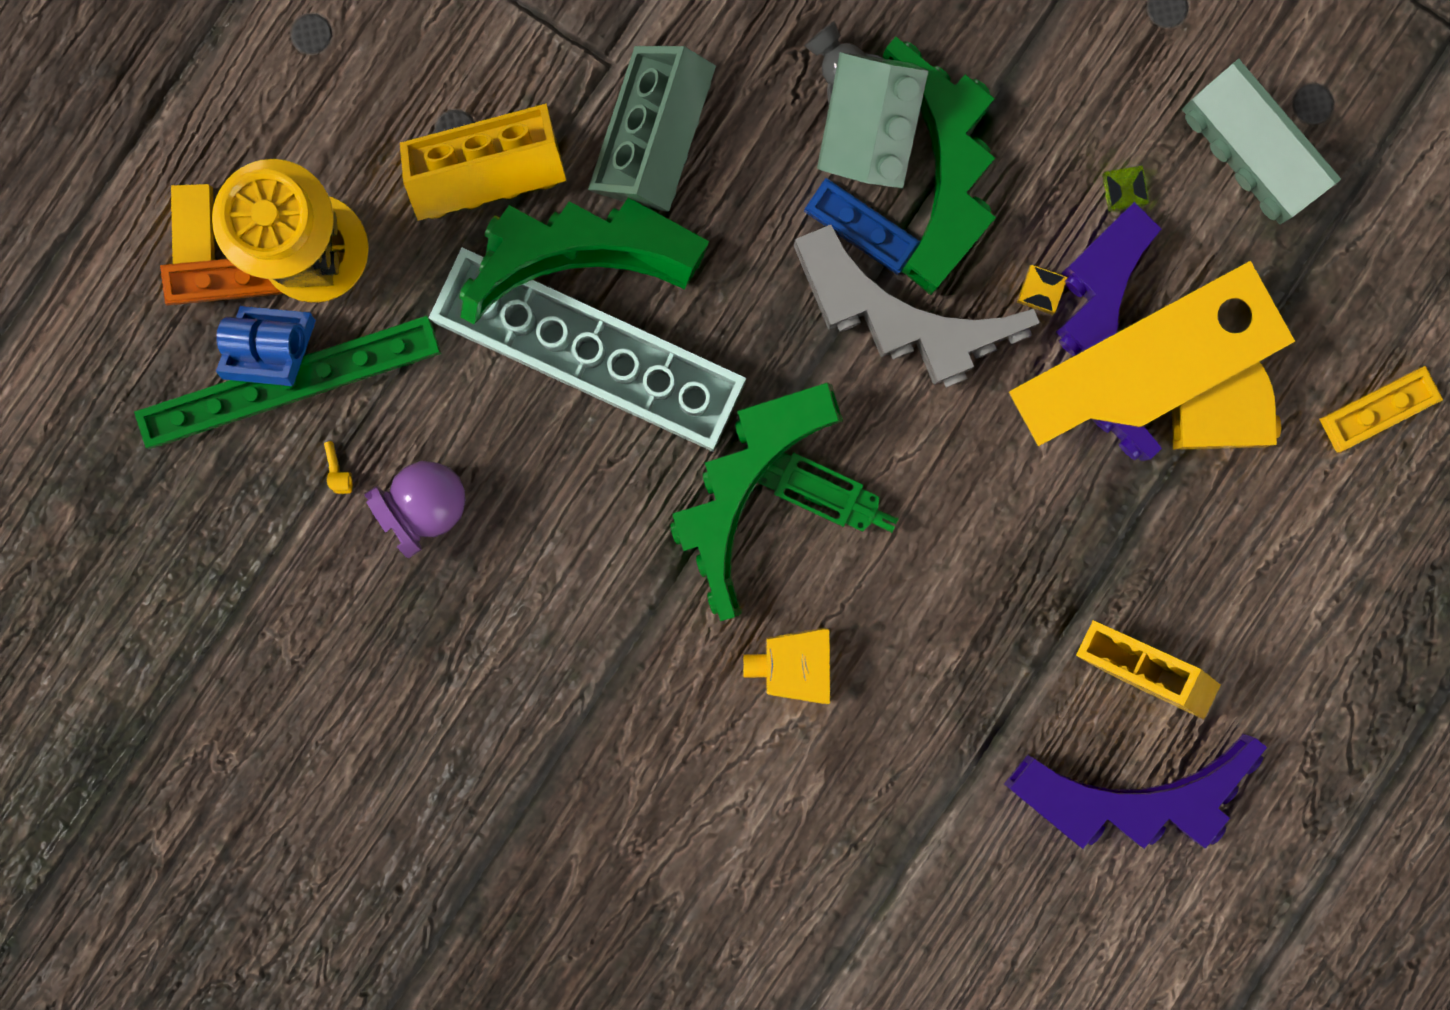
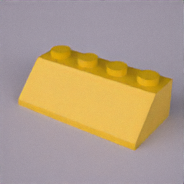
(481, 162)

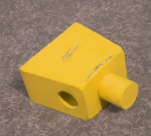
(794, 665)

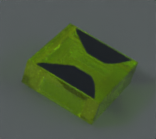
(1125, 187)

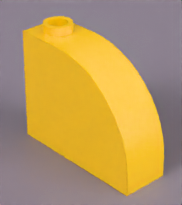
(1229, 414)
(1149, 669)

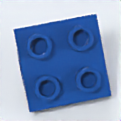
(263, 345)

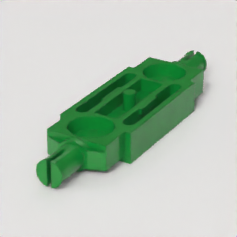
(856, 507)

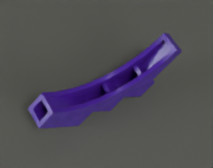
(1101, 278)
(1140, 813)

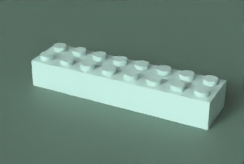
(597, 355)

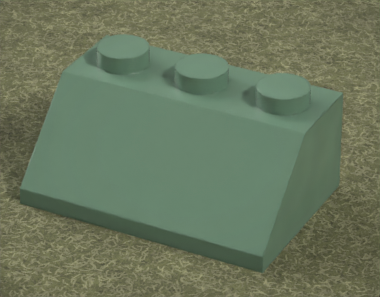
(872, 119)

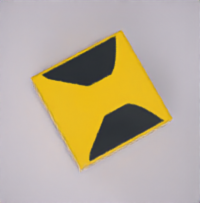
(1042, 289)

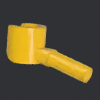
(337, 481)

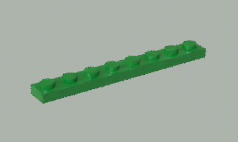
(316, 375)

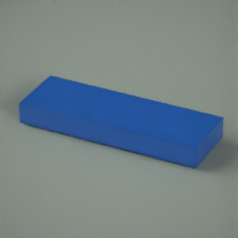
(862, 226)

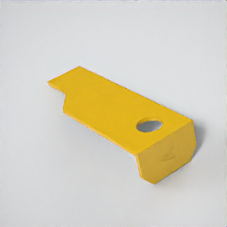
(1155, 361)

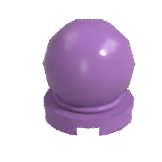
(421, 502)

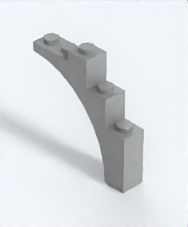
(943, 342)

